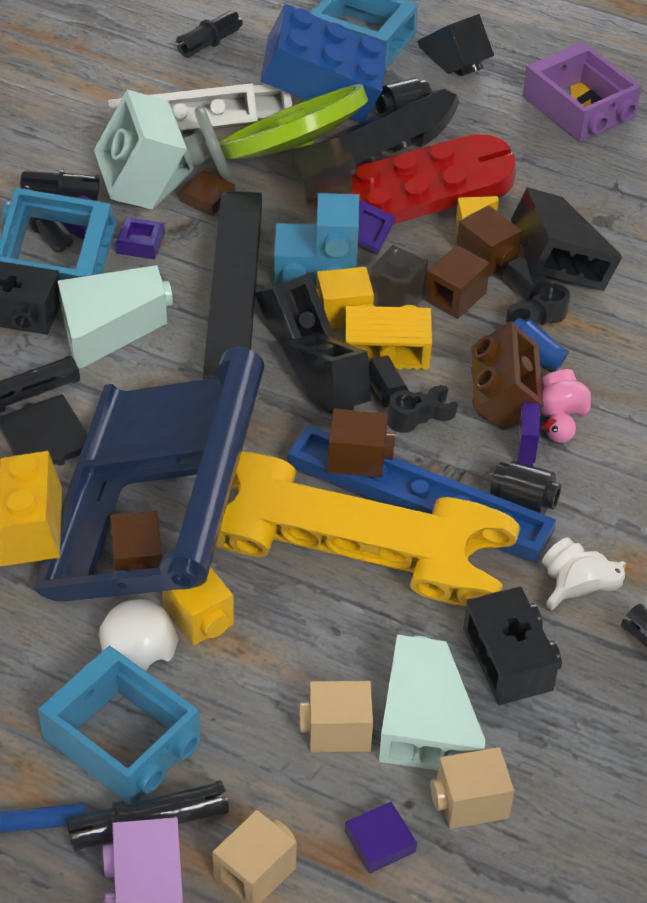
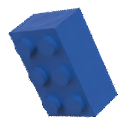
(320, 56)

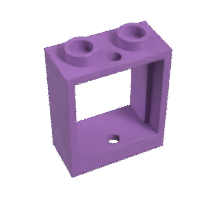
(581, 63)

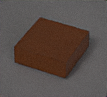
(205, 192)

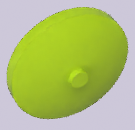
(295, 125)

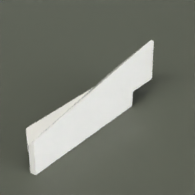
(224, 105)

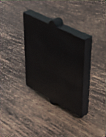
(45, 427)

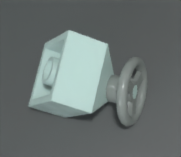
(146, 153)

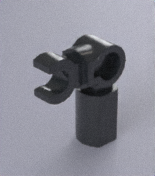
(546, 300)
(405, 407)

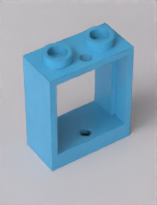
(395, 16)
(93, 214)
(89, 692)

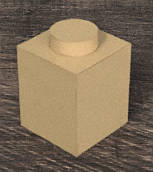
(338, 716)
(473, 788)
(255, 858)

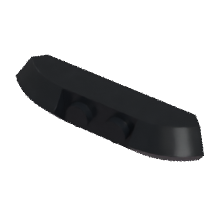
(396, 128)

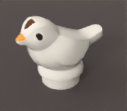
(580, 572)

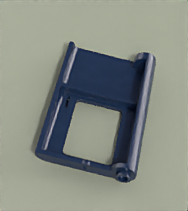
(150, 438)

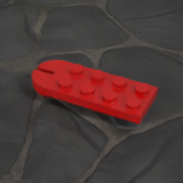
(436, 176)

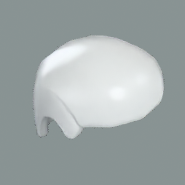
(139, 632)

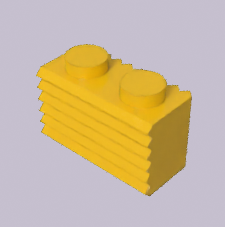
(394, 332)

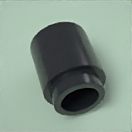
(400, 92)
(526, 486)

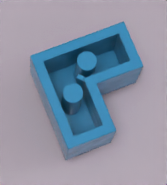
(322, 246)

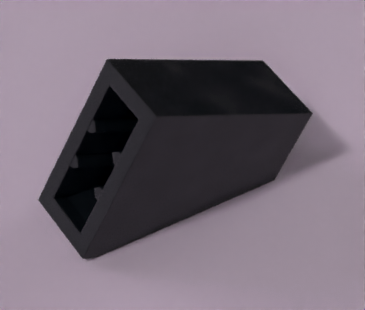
(562, 241)

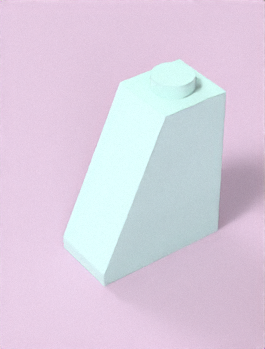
(112, 310)
(426, 707)

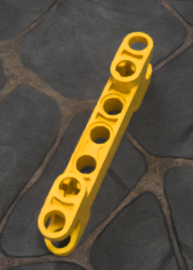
(387, 535)

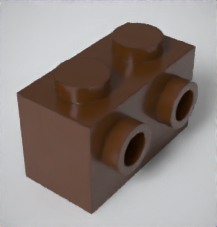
(505, 375)

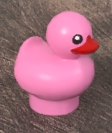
(563, 398)

